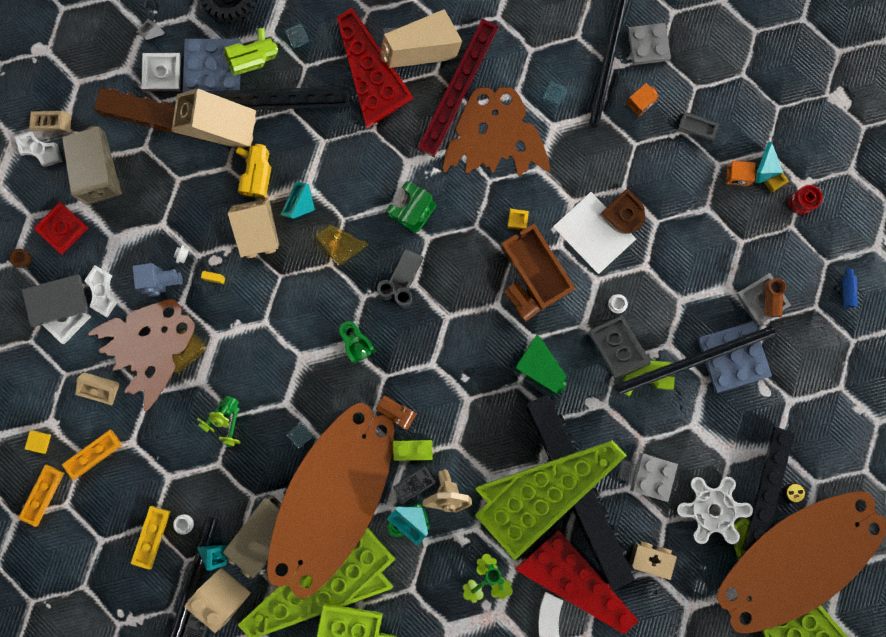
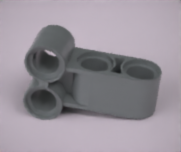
(402, 278)

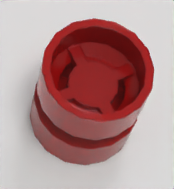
(805, 199)

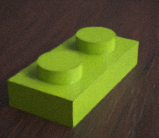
(413, 450)

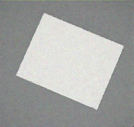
(592, 234)

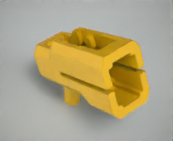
(257, 172)

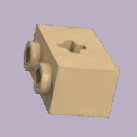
(662, 567)

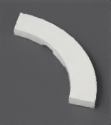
(549, 615)

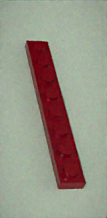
(458, 88)

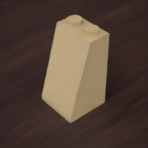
(422, 42)
(213, 119)

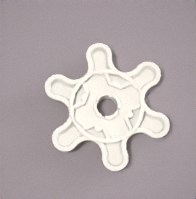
(728, 508)

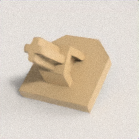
(448, 496)

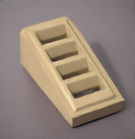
(62, 121)

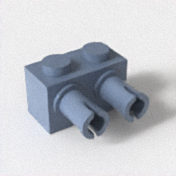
(153, 280)

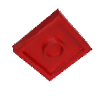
(60, 228)

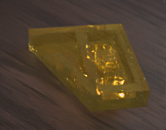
(339, 244)

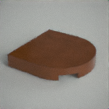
(625, 213)

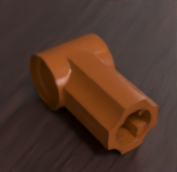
(773, 300)
(524, 306)
(399, 414)

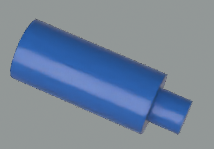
(849, 289)

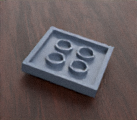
(207, 67)
(739, 366)

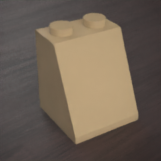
(254, 228)
(217, 600)

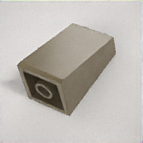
(90, 166)
(253, 541)

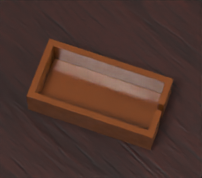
(537, 267)

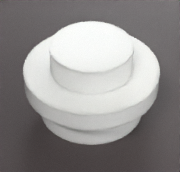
(181, 254)
(617, 303)
(183, 524)

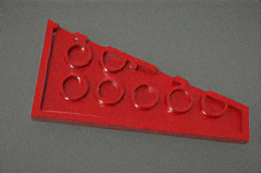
(377, 85)
(568, 575)

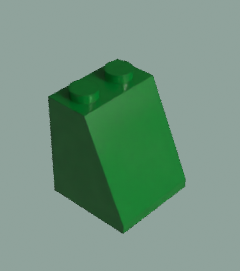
(541, 367)

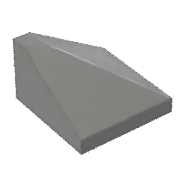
(149, 30)

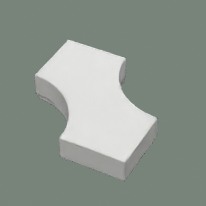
(46, 152)
(102, 298)

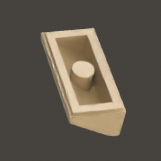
(96, 388)

